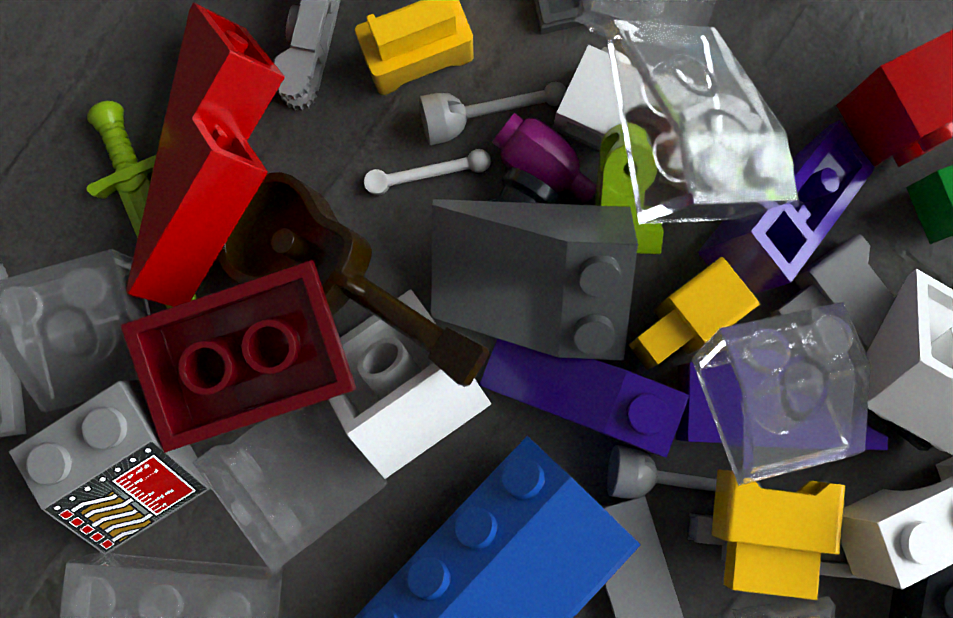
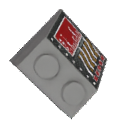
(107, 469)

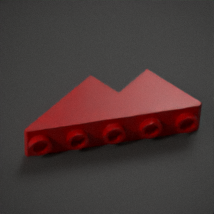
(203, 157)

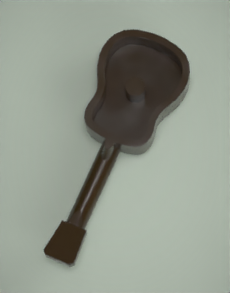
(295, 225)

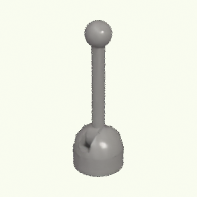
(446, 116)
(634, 474)

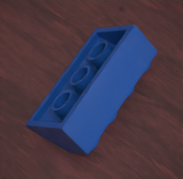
(512, 550)

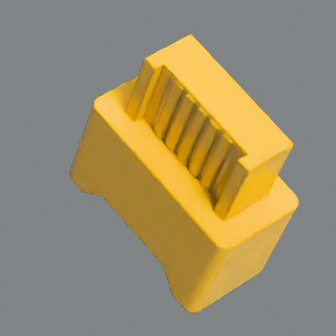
(414, 42)
(695, 314)
(776, 534)

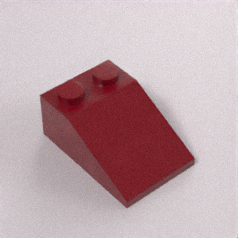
(238, 356)

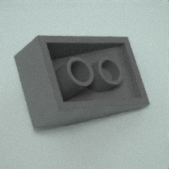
(536, 274)

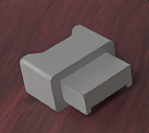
(846, 278)

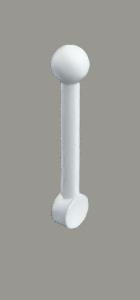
(378, 182)

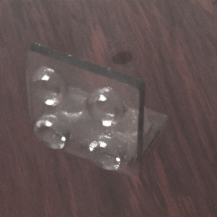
(290, 480)

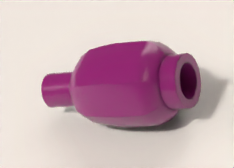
(544, 154)

